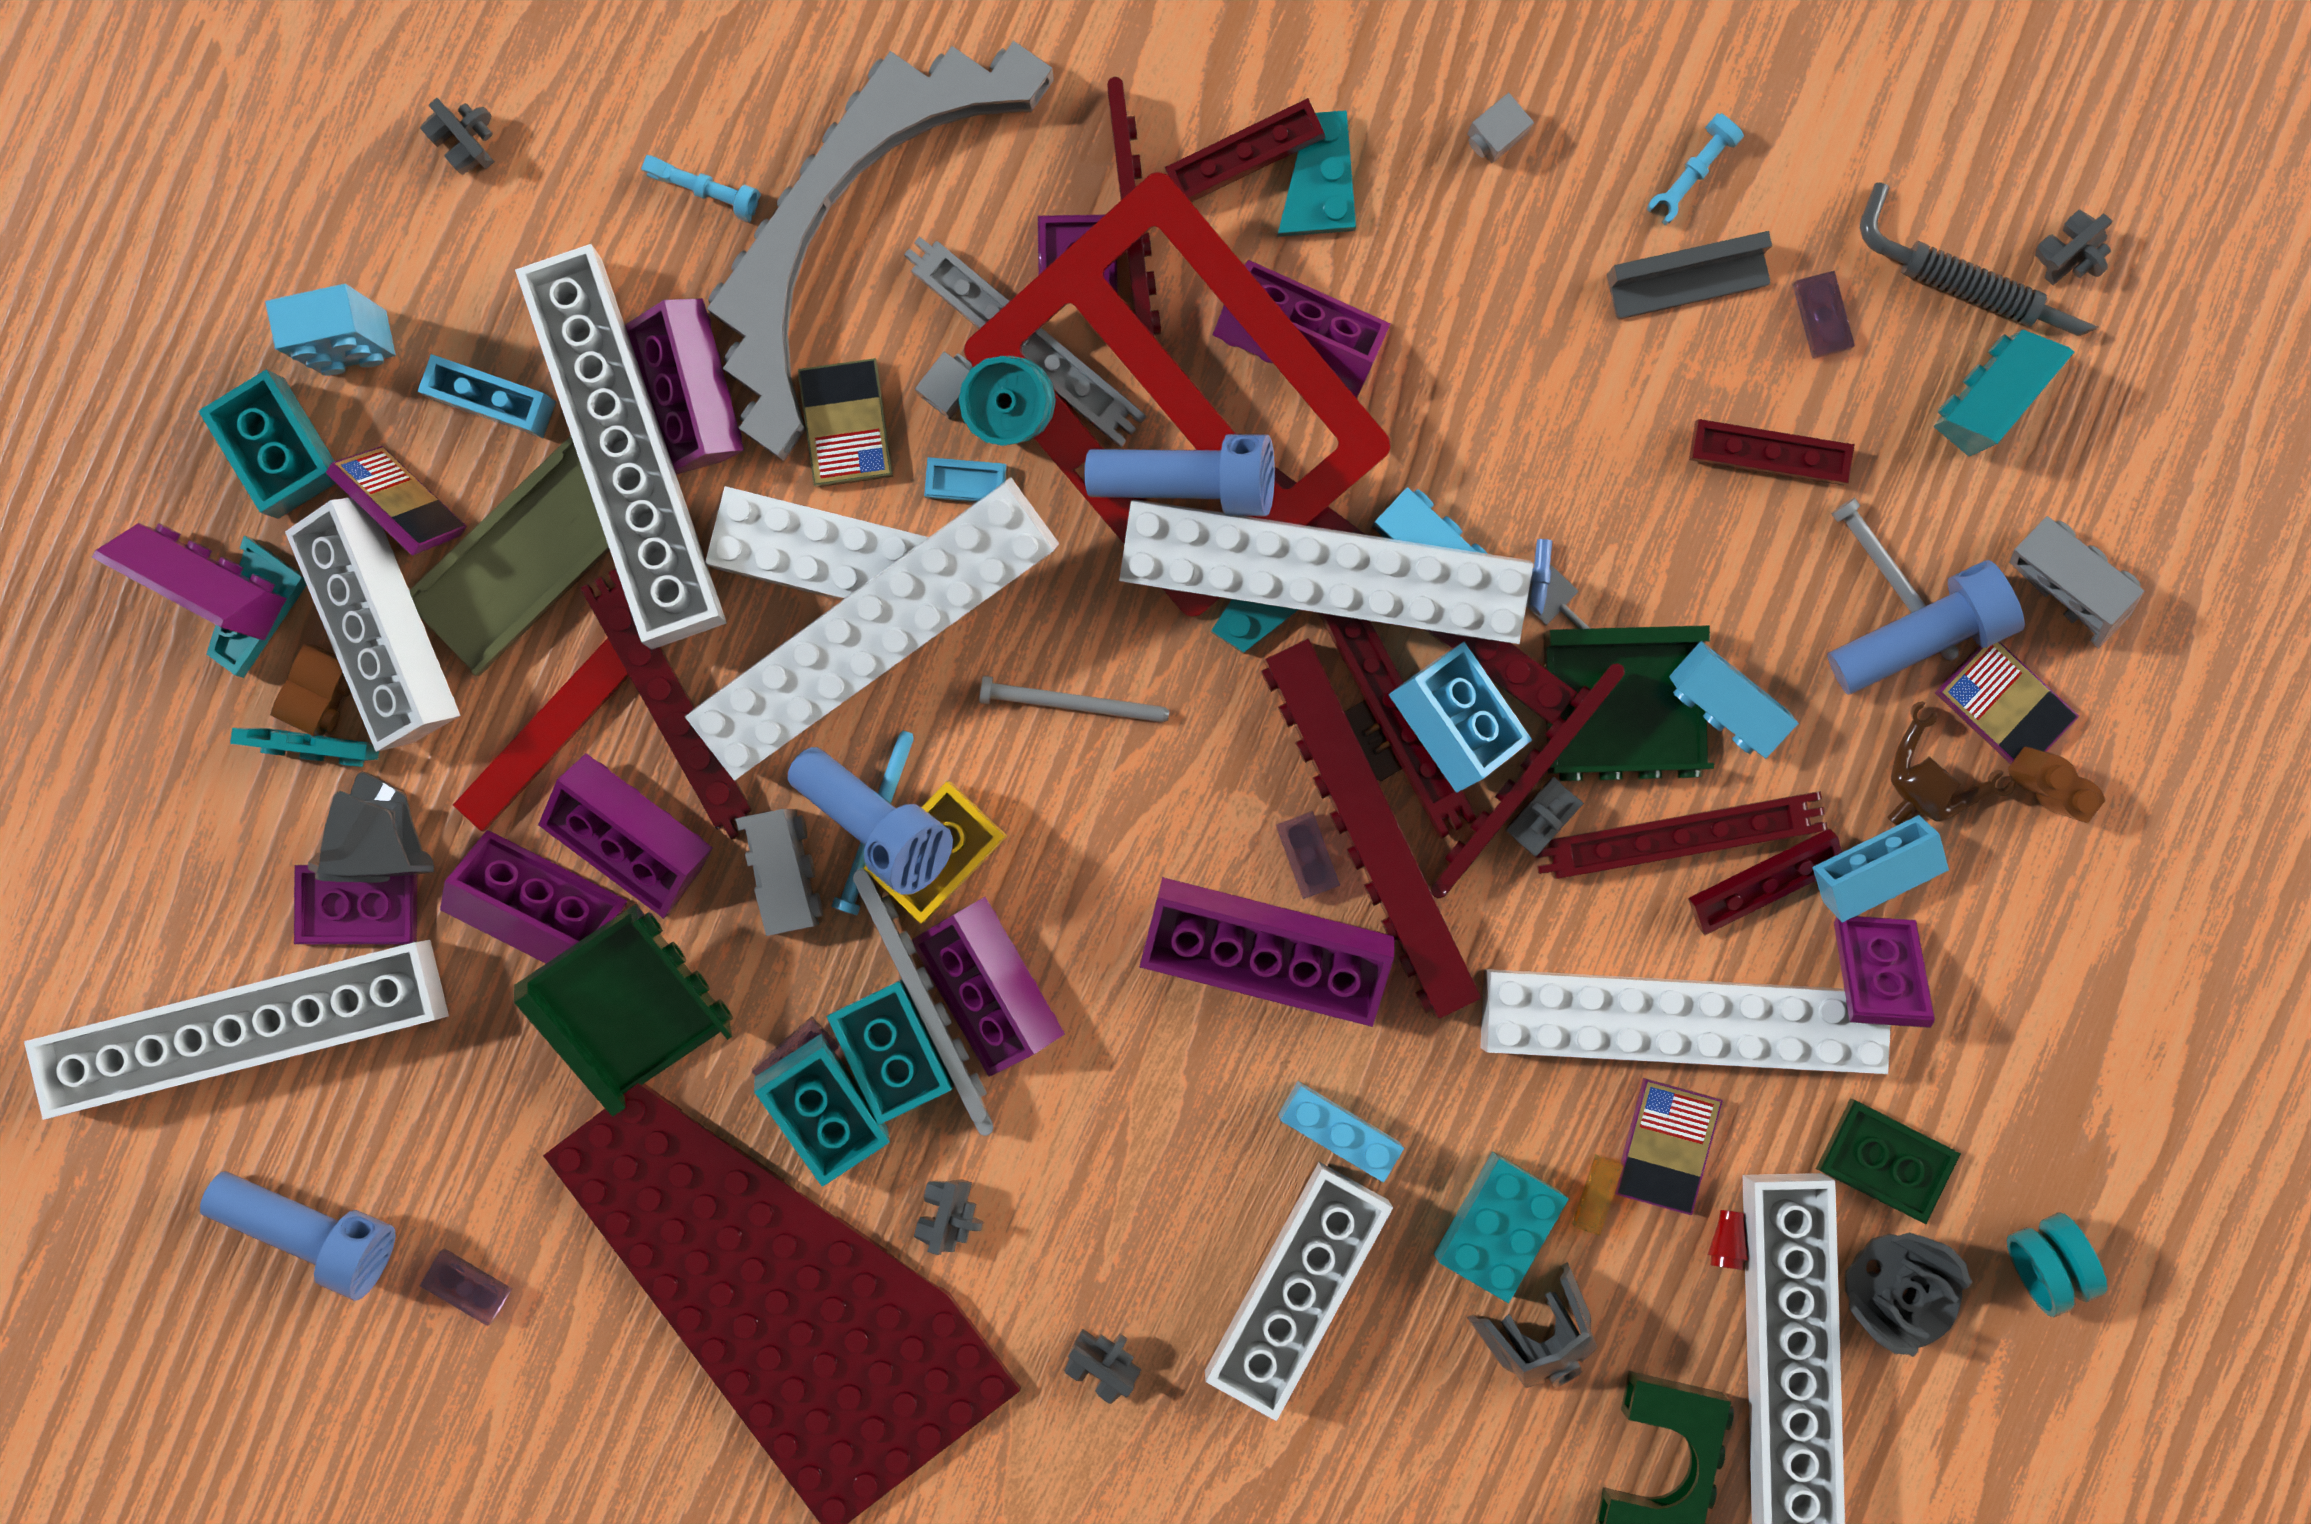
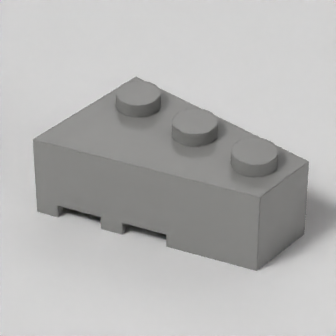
(2078, 578)
(781, 870)

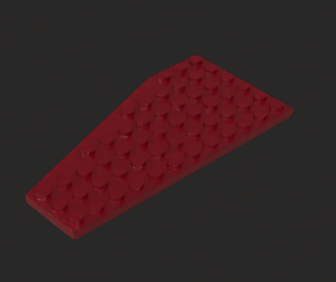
(797, 1317)

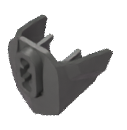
(369, 836)
(1933, 1297)
(1550, 1359)

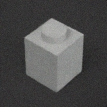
(1499, 128)
(943, 383)

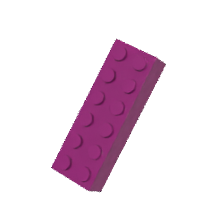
(1268, 952)

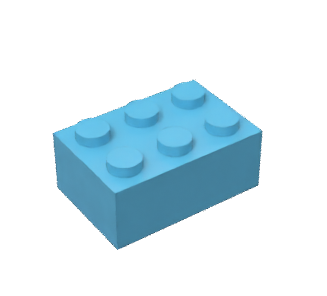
(331, 329)
(1460, 717)

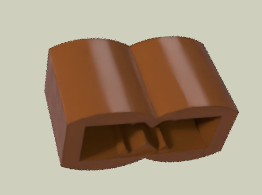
(312, 692)
(2056, 784)

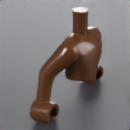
(1929, 786)

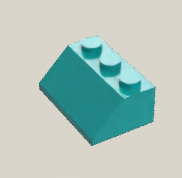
(2000, 390)

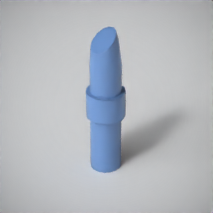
(1540, 575)

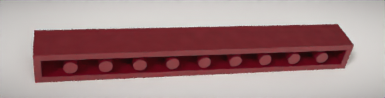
(1371, 828)

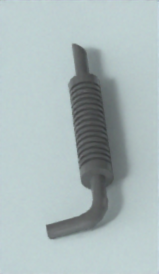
(1962, 278)

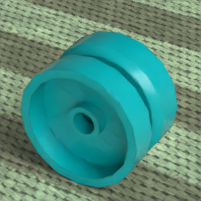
(986, 410)
(2057, 1264)

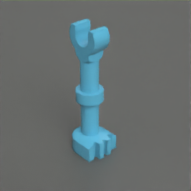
(1724, 134)
(743, 200)

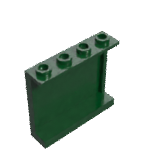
(1641, 719)
(621, 1006)

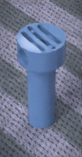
(1237, 474)
(1978, 607)
(901, 843)
(345, 1252)

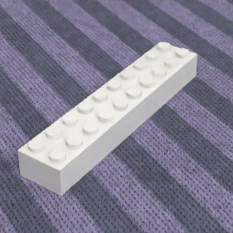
(620, 447)
(1326, 571)
(873, 629)
(1677, 1022)
(236, 1029)
(1793, 1349)

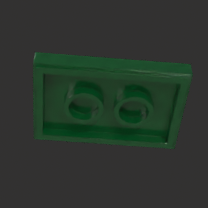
(1888, 1161)

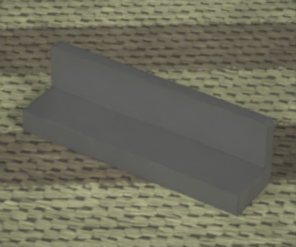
(1689, 275)

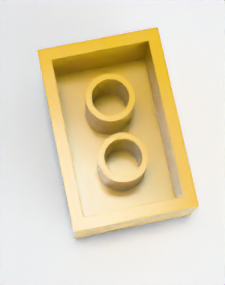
(973, 842)

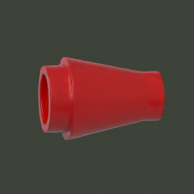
(1729, 1241)

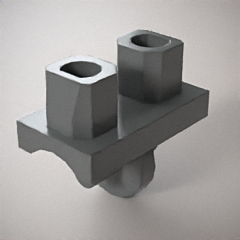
(444, 124)
(2080, 252)
(1544, 816)
(952, 1219)
(1106, 1362)

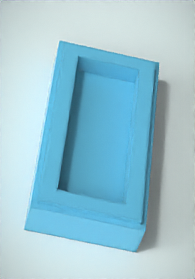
(962, 479)

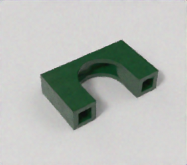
(1698, 1416)

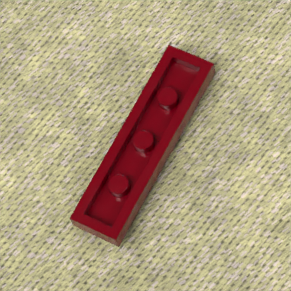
(1247, 151)
(1771, 452)
(1762, 882)

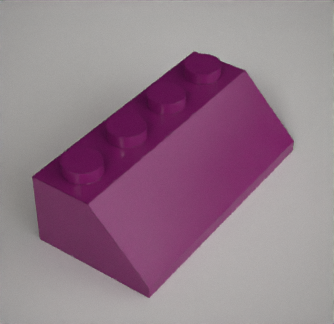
(1337, 331)
(686, 383)
(194, 579)
(624, 835)
(525, 899)
(987, 987)

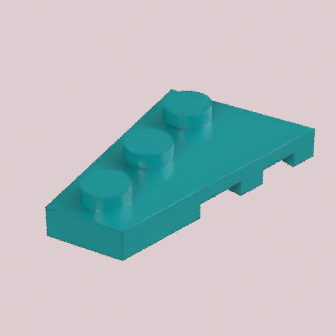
(1322, 183)
(1248, 622)
(238, 651)
(310, 747)

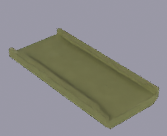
(514, 562)

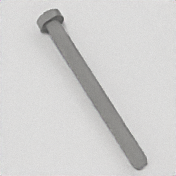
(1884, 562)
(1070, 701)

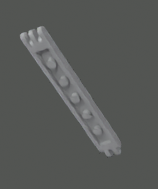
(1069, 375)
(918, 984)

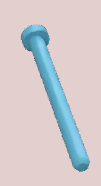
(886, 790)

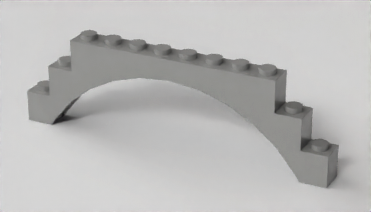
(886, 113)

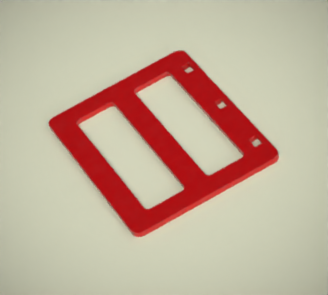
(1080, 280)

